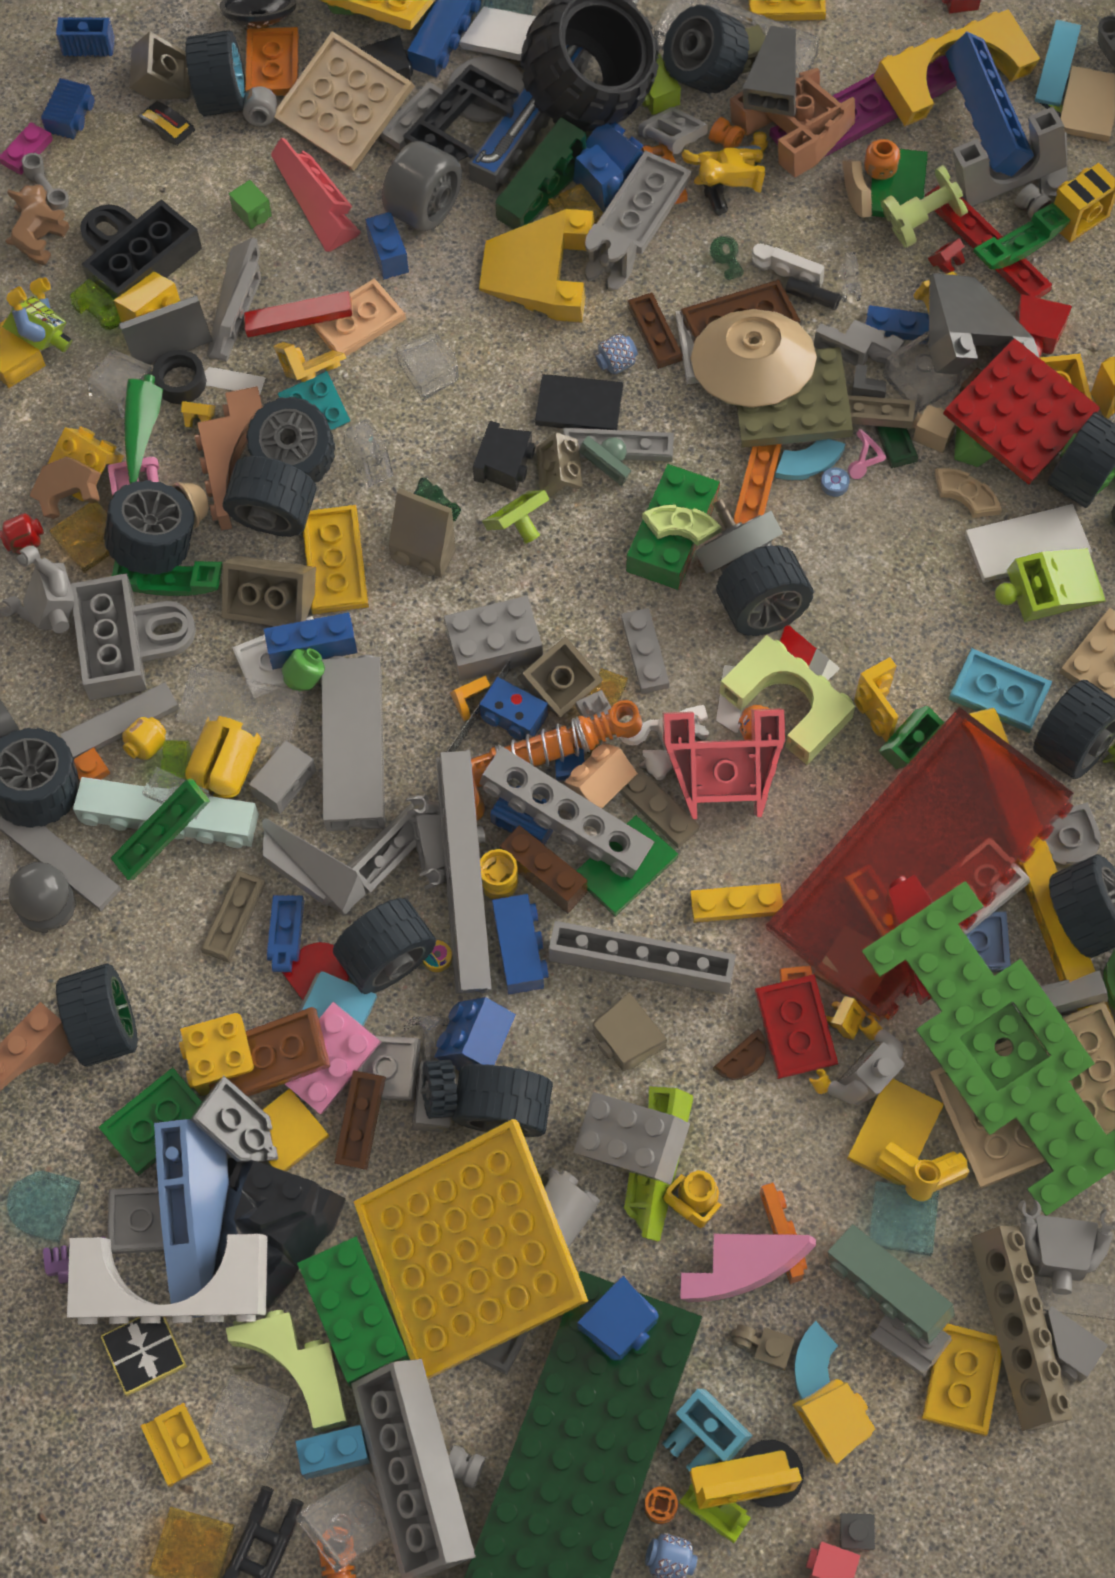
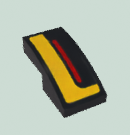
(168, 123)

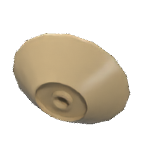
(753, 358)

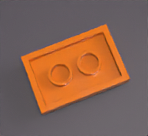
(272, 58)

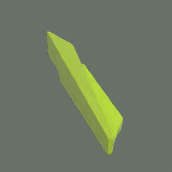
(645, 1195)

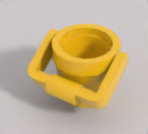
(696, 1197)

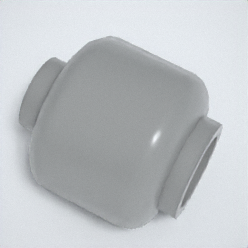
(259, 106)

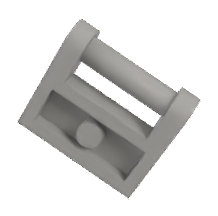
(674, 122)

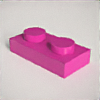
(30, 140)

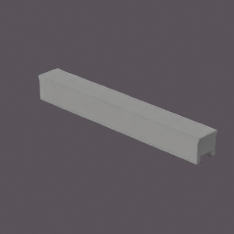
(463, 872)

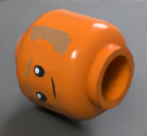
(882, 159)

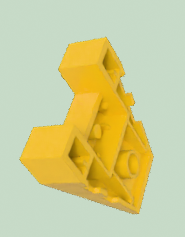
(528, 263)

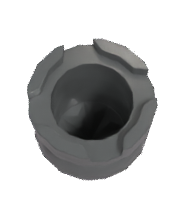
(41, 897)

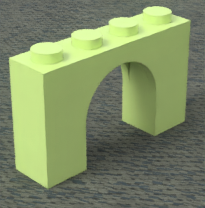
(772, 664)

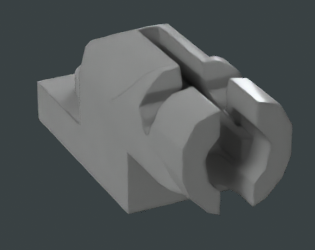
(858, 342)

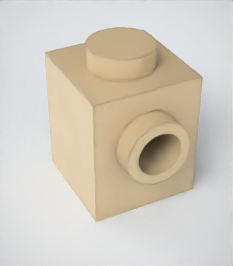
(933, 429)

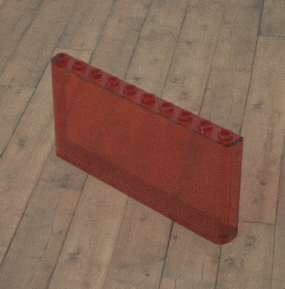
(950, 817)

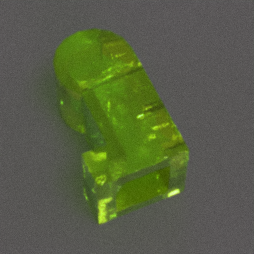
(97, 302)
(176, 757)

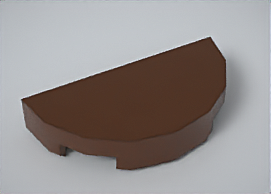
(744, 1059)

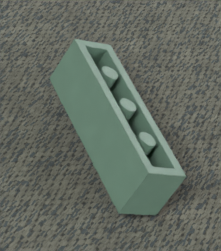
(890, 1284)

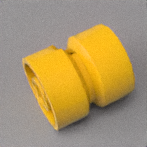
(499, 874)

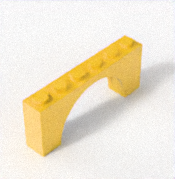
(904, 75)

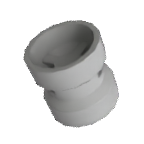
(1031, 200)
(466, 1466)

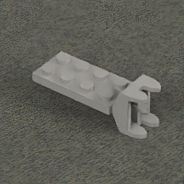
(633, 218)

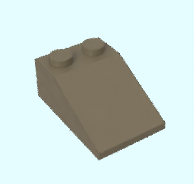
(422, 534)

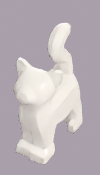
(658, 761)

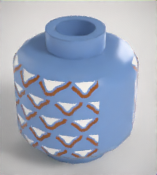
(616, 354)
(670, 1557)

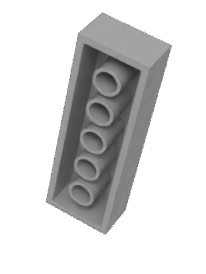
(412, 1469)

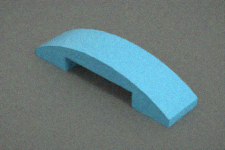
(1057, 63)

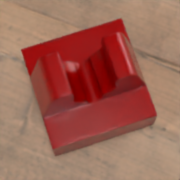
(948, 252)

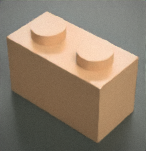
(601, 775)

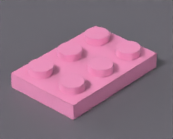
(347, 1049)

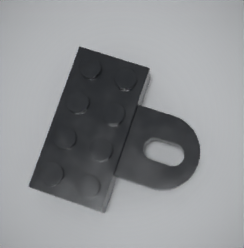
(151, 243)

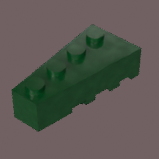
(542, 176)

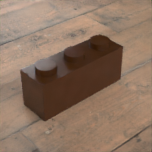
(546, 870)

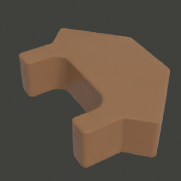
(62, 480)

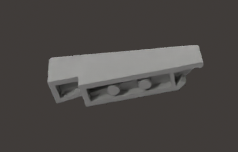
(236, 296)
(384, 851)
(311, 868)

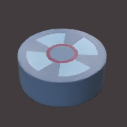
(835, 481)

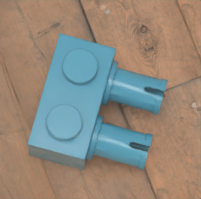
(713, 1425)

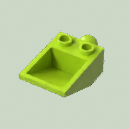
(1051, 583)

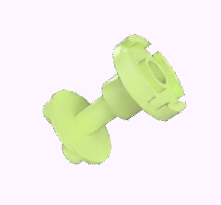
(916, 211)

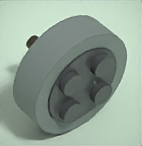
(737, 538)

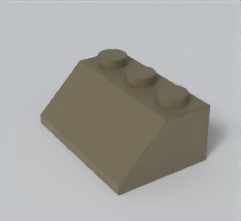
(266, 591)

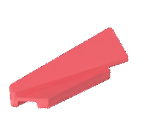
(316, 195)

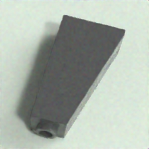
(773, 75)

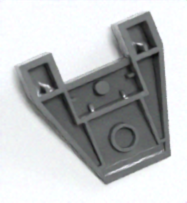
(965, 316)

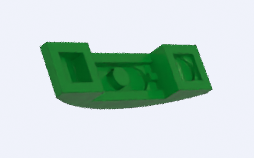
(1024, 240)
(181, 581)

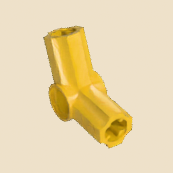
(922, 1176)

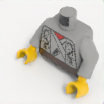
(869, 1072)

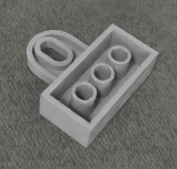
(119, 636)

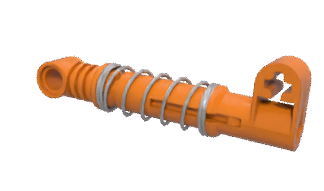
(562, 742)

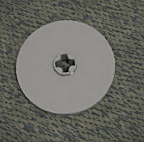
(498, 69)

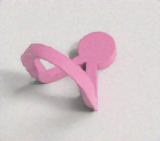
(857, 468)

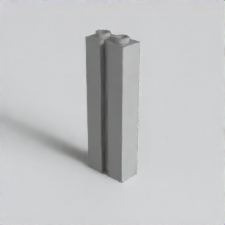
(353, 743)

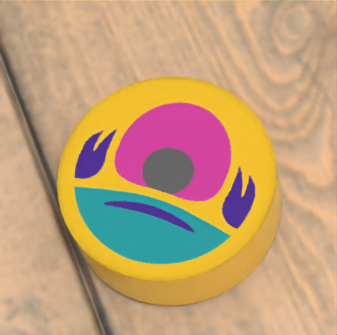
(440, 957)

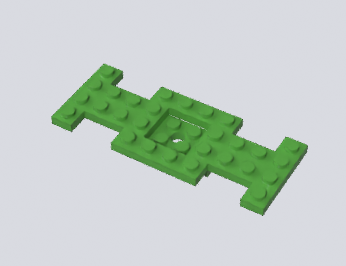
(963, 1039)

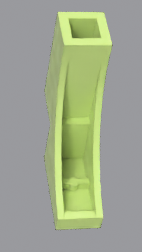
(311, 1367)

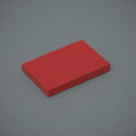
(796, 1026)

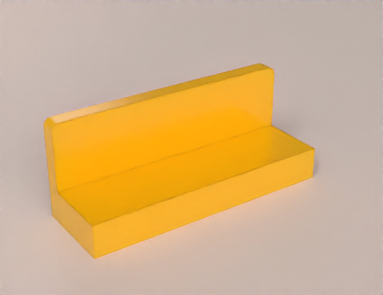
(743, 1479)

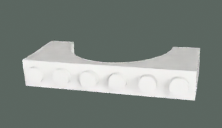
(235, 1289)

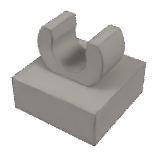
(593, 705)

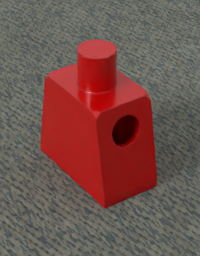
(1043, 320)

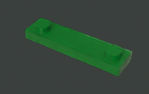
(160, 829)

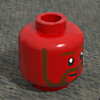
(21, 532)

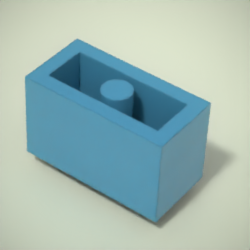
(332, 1452)

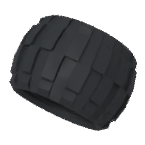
(615, 37)

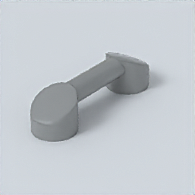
(34, 170)

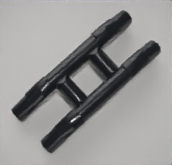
(255, 1531)

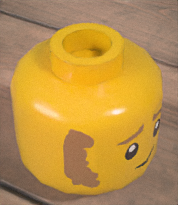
(143, 738)

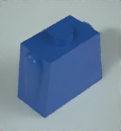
(598, 175)
(619, 1320)

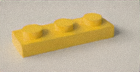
(736, 902)

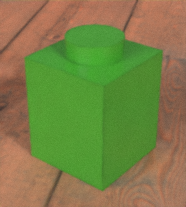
(250, 204)

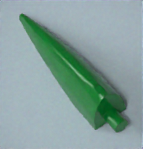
(141, 412)

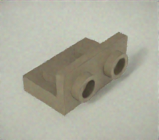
(558, 463)

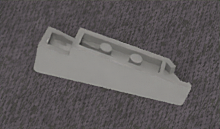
(1076, 994)

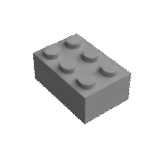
(491, 636)
(632, 1137)

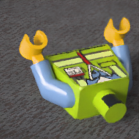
(33, 318)

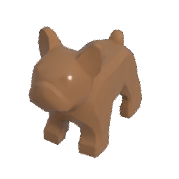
(35, 222)

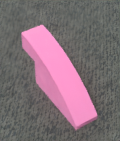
(745, 1264)

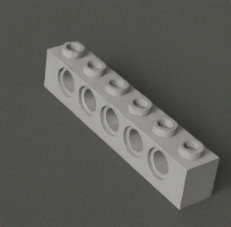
(559, 797)

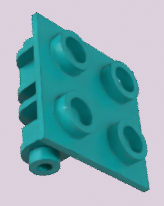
(323, 395)

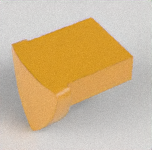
(464, 692)

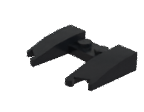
(469, 87)

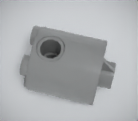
(569, 1203)

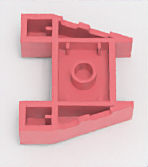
(725, 768)

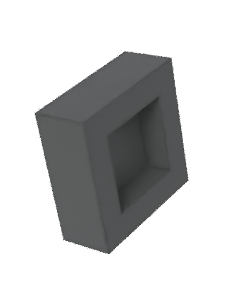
(857, 1531)

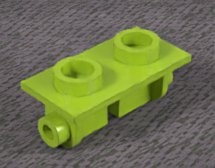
(726, 1519)

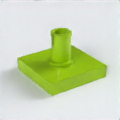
(517, 513)

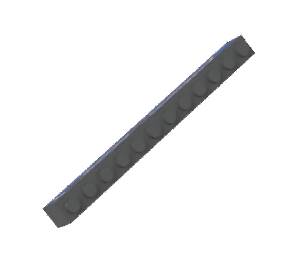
(513, 135)

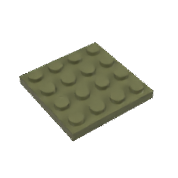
(813, 414)

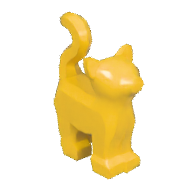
(729, 167)

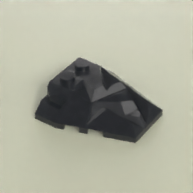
(283, 1207)

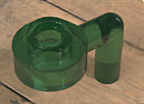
(719, 256)

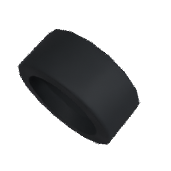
(176, 359)

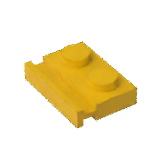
(176, 1444)

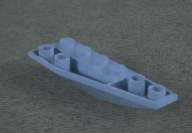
(191, 1202)

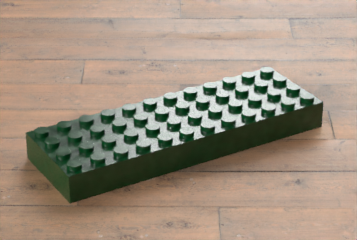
(584, 1449)

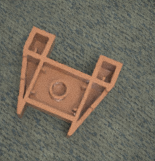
(812, 131)

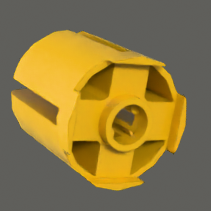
(222, 757)

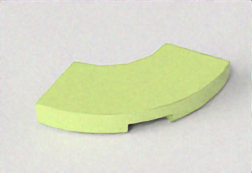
(681, 521)

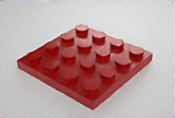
(1021, 411)

